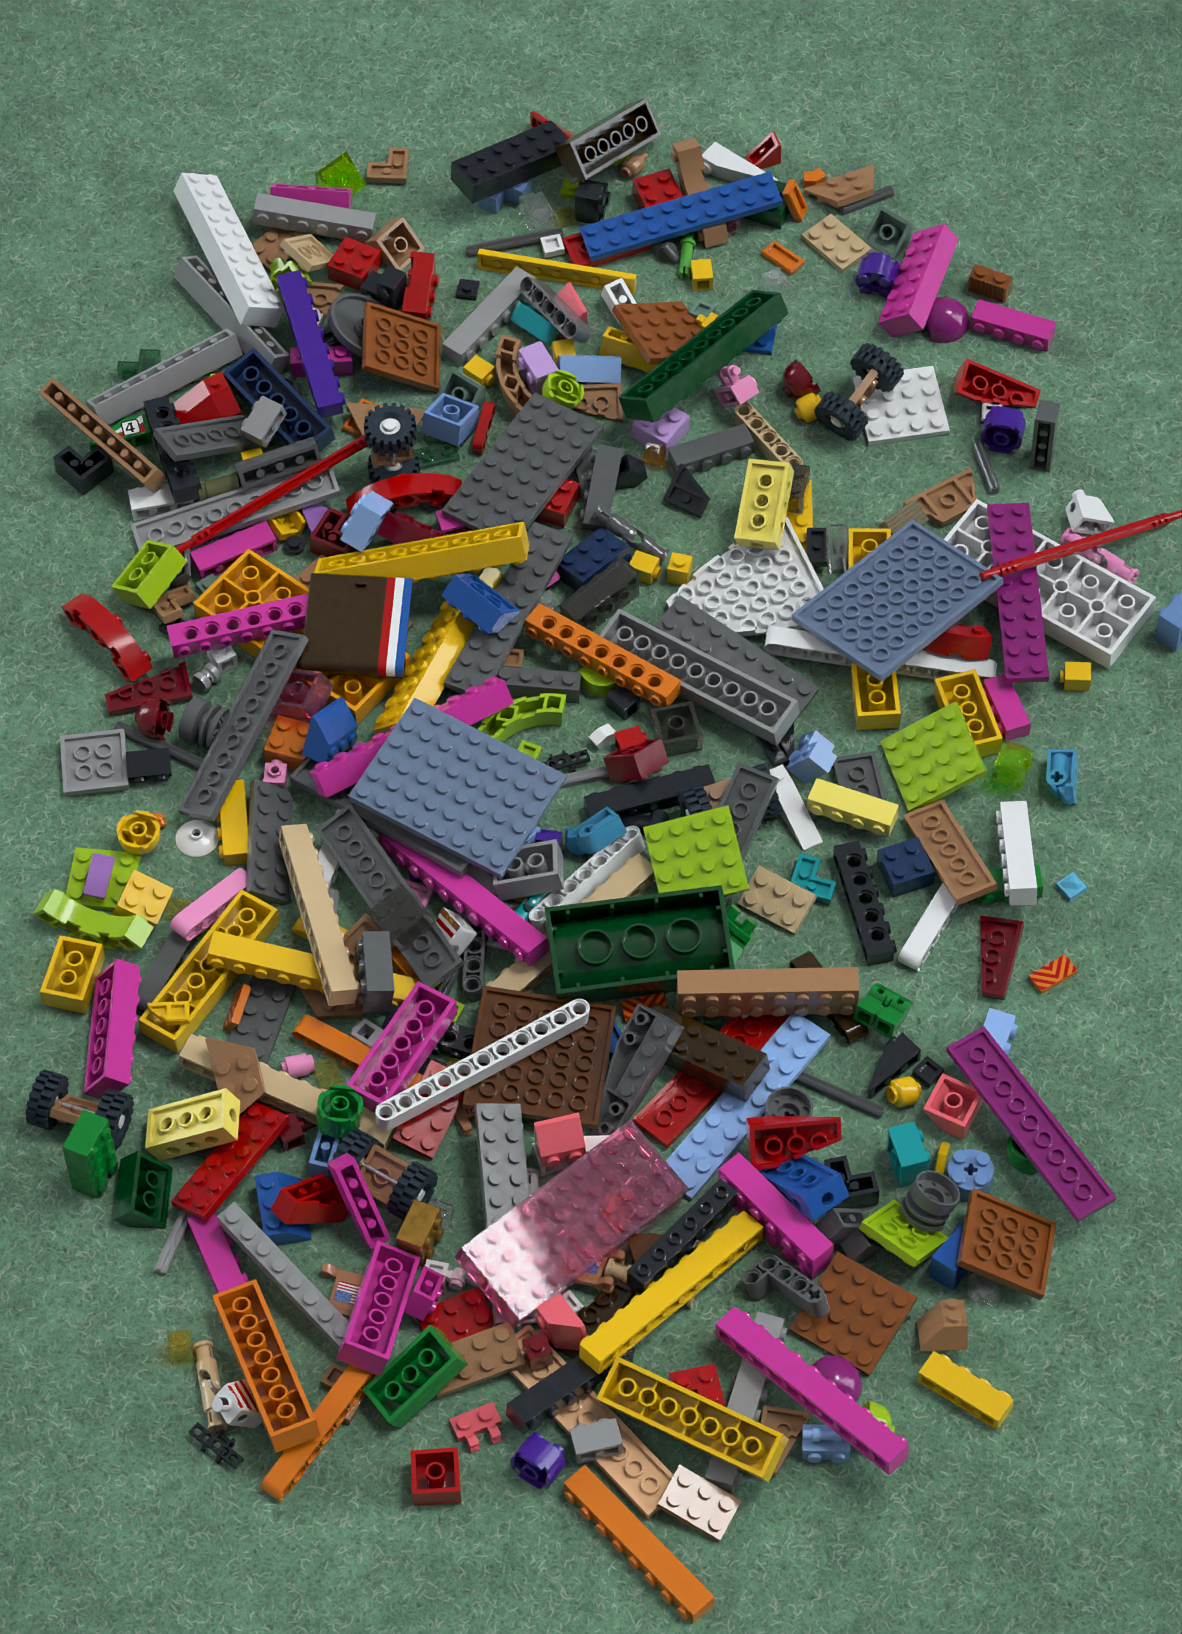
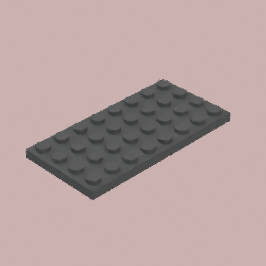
(524, 466)

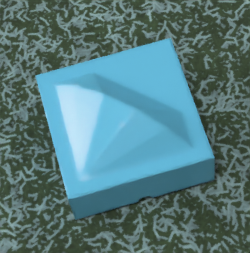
(1071, 886)

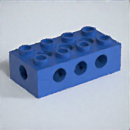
(808, 1185)

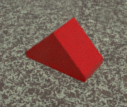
(766, 153)

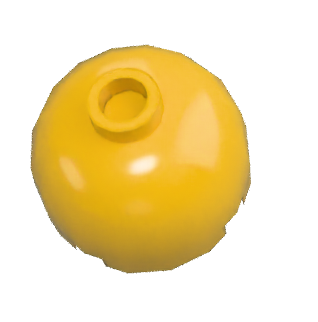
(138, 832)

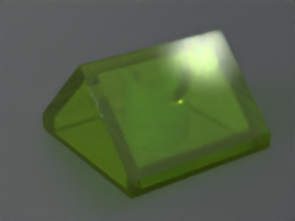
(340, 174)

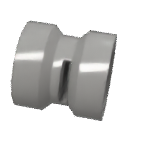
(207, 676)

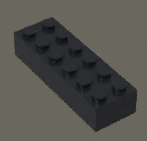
(508, 162)

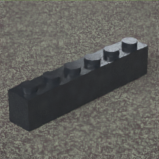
(648, 795)
(555, 1392)

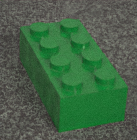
(90, 1154)
(415, 1376)

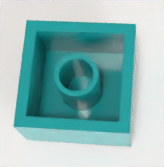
(907, 1152)

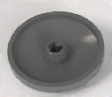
(346, 320)

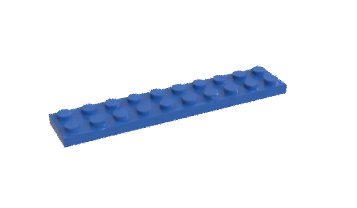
(680, 216)

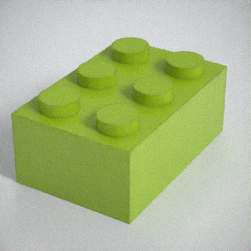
(149, 574)

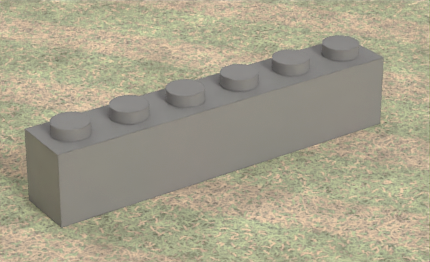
(313, 218)
(485, 319)

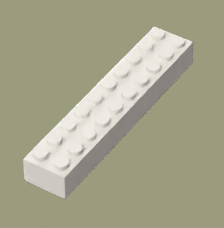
(228, 250)

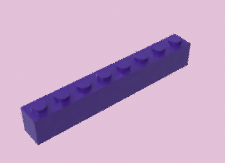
(310, 344)

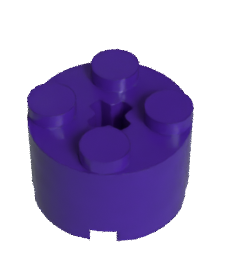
(877, 273)
(1003, 429)
(538, 1461)

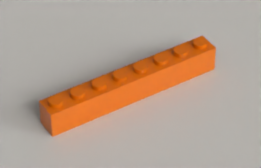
(639, 1544)

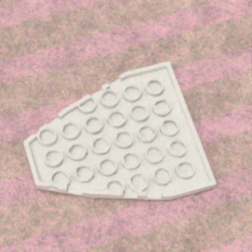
(754, 586)

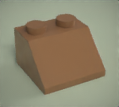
(396, 243)
(944, 1327)

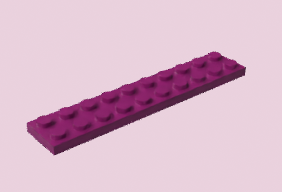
(1019, 595)
(1031, 1124)

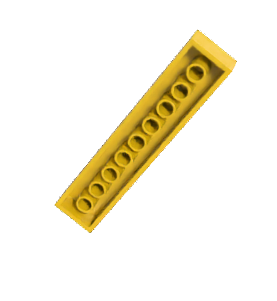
(435, 555)
(433, 659)

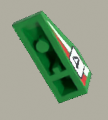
(133, 430)

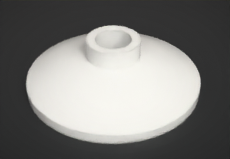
(197, 845)

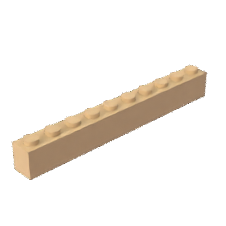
(629, 881)
(318, 915)
(281, 1089)

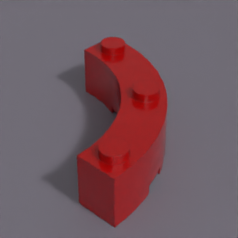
(411, 489)
(110, 633)
(964, 640)

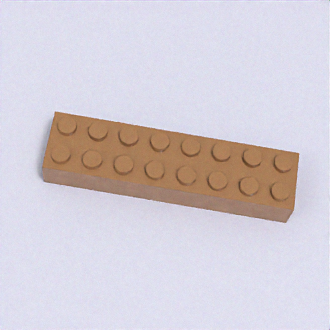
(767, 992)

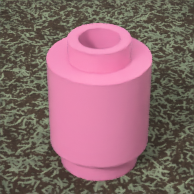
(298, 1065)

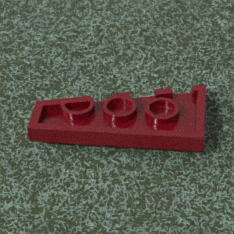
(170, 684)
(998, 953)

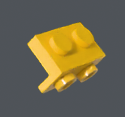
(287, 525)

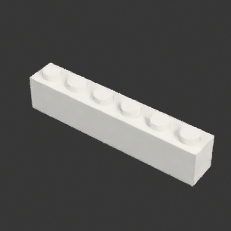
(1018, 853)

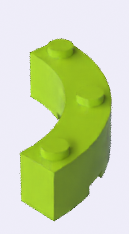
(524, 714)
(92, 925)

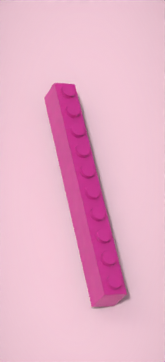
(469, 708)
(474, 902)
(812, 1390)

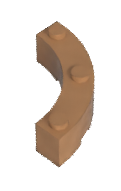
(689, 163)
(509, 380)

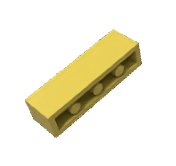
(852, 807)

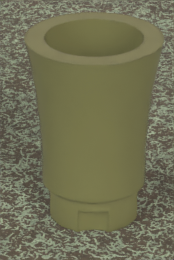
(219, 486)

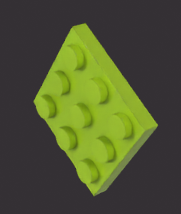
(122, 869)
(900, 1237)

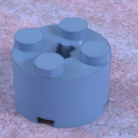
(971, 1163)

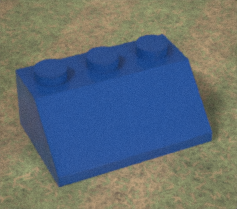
(479, 603)
(330, 732)
(268, 1188)

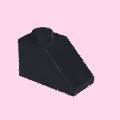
(631, 472)

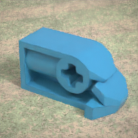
(1063, 774)
(594, 833)

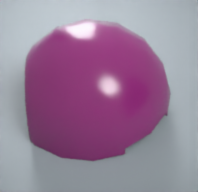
(947, 320)
(842, 1373)

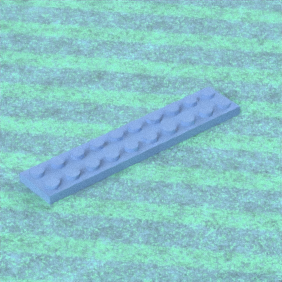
(725, 1123)

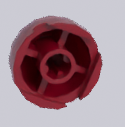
(798, 381)
(154, 714)

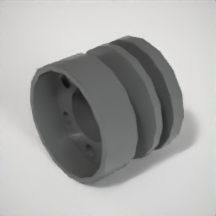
(201, 721)
(789, 1102)
(930, 1201)

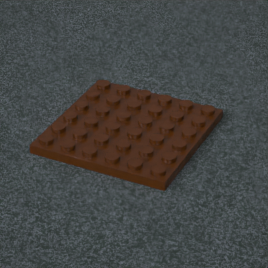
(555, 1079)

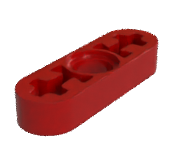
(484, 424)

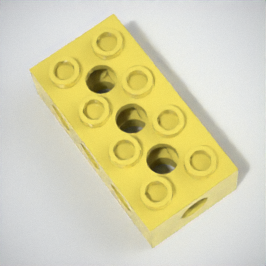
(754, 495)
(192, 1124)

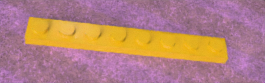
(553, 270)

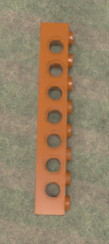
(616, 664)

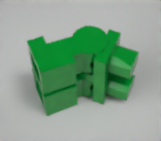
(739, 933)
(885, 1008)

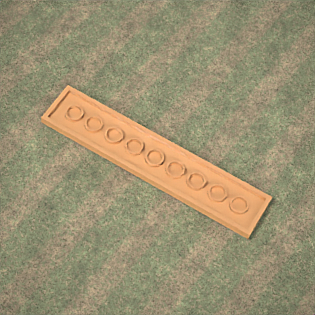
(634, 1471)

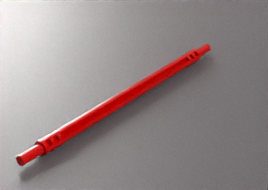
(274, 494)
(1081, 545)

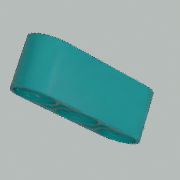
(534, 322)

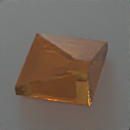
(655, 455)

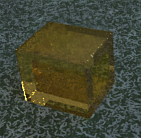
(180, 1346)

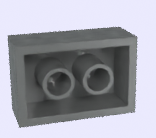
(375, 971)

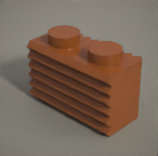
(990, 283)

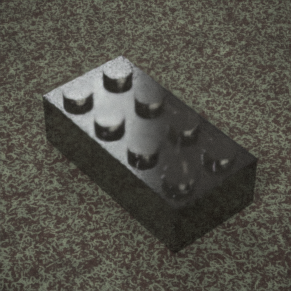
(602, 595)

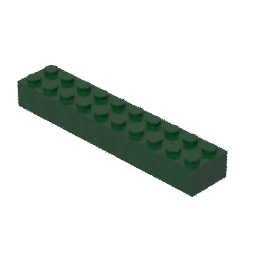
(703, 355)

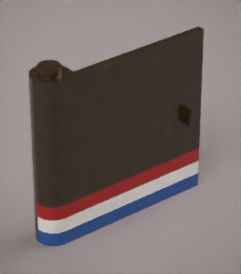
(357, 625)

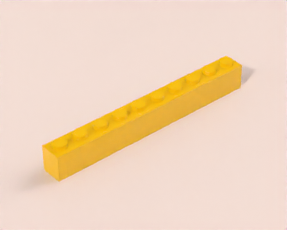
(281, 964)
(670, 1291)

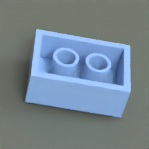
(365, 520)

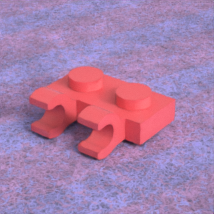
(477, 1421)

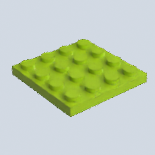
(933, 757)
(697, 853)

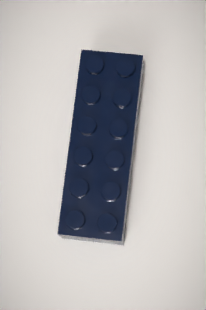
(255, 377)

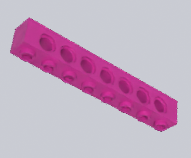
(267, 617)

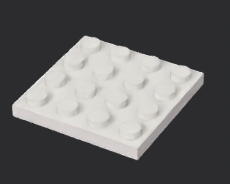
(906, 412)

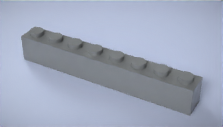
(207, 291)
(166, 377)
(284, 1273)
(745, 1399)

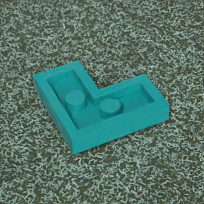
(805, 877)

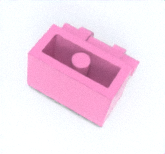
(734, 388)

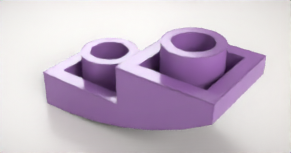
(99, 875)

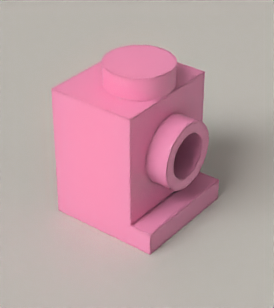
(276, 773)

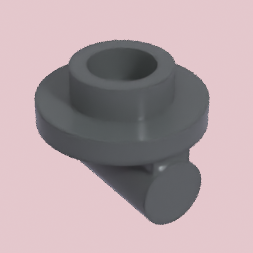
(668, 252)

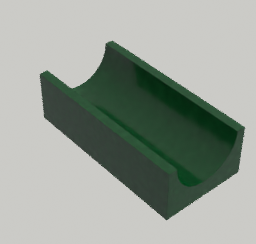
(636, 943)

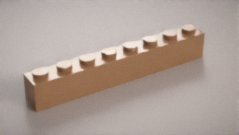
(102, 435)

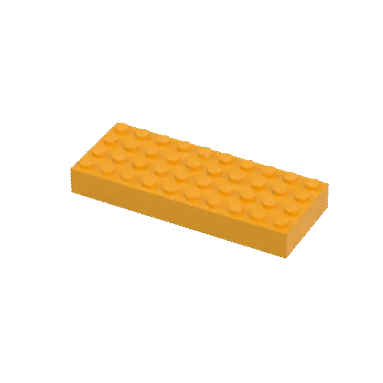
(255, 582)

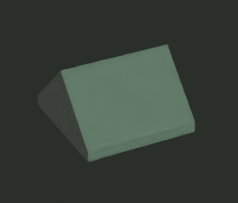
(889, 232)
(464, 388)

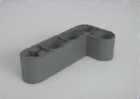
(775, 1274)

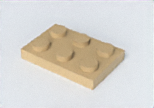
(836, 243)
(307, 252)
(777, 900)

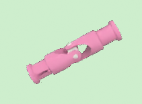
(1098, 555)

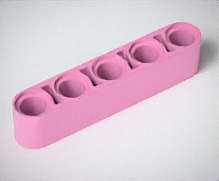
(209, 906)

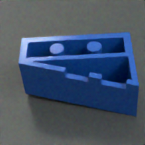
(944, 1262)

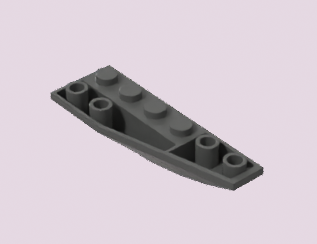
(635, 1065)

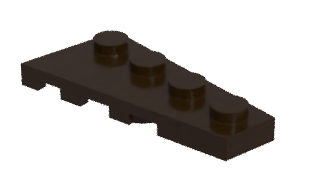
(602, 1310)

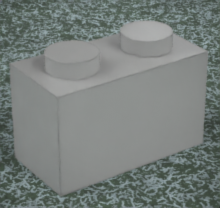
(263, 421)
(596, 1440)

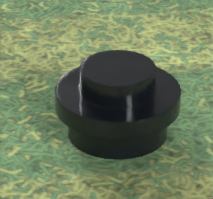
(294, 544)

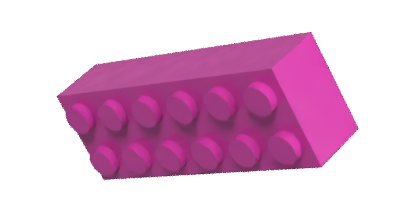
(918, 280)
(112, 1028)
(403, 1045)
(780, 1218)
(378, 1308)

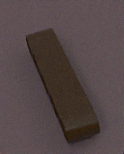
(844, 1024)

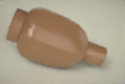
(633, 165)

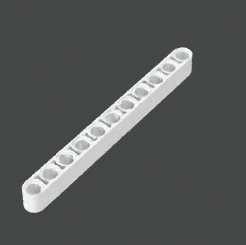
(924, 664)
(476, 1072)

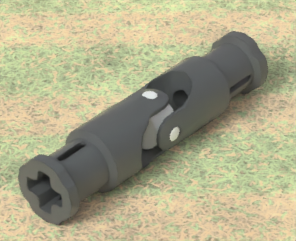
(621, 528)

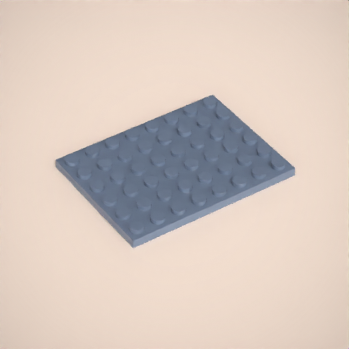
(896, 600)
(457, 788)

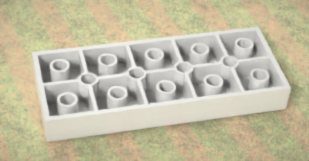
(1078, 598)

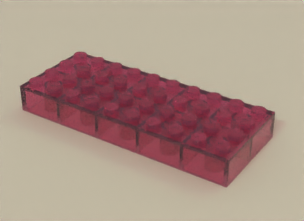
(571, 1223)

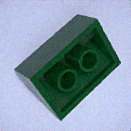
(142, 1192)

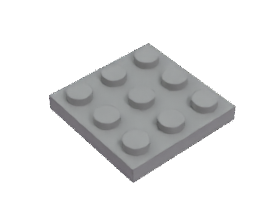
(94, 762)

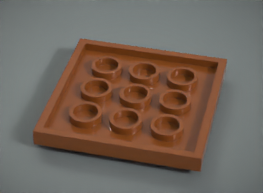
(657, 327)
(401, 347)
(1006, 1244)
(861, 1317)

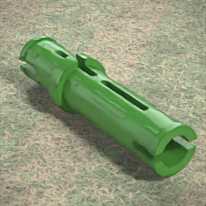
(687, 245)

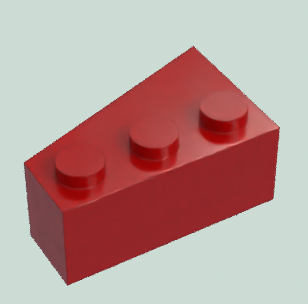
(421, 285)
(310, 1202)

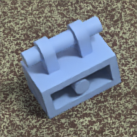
(823, 1443)

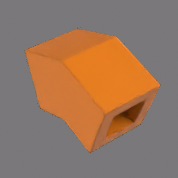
(814, 177)

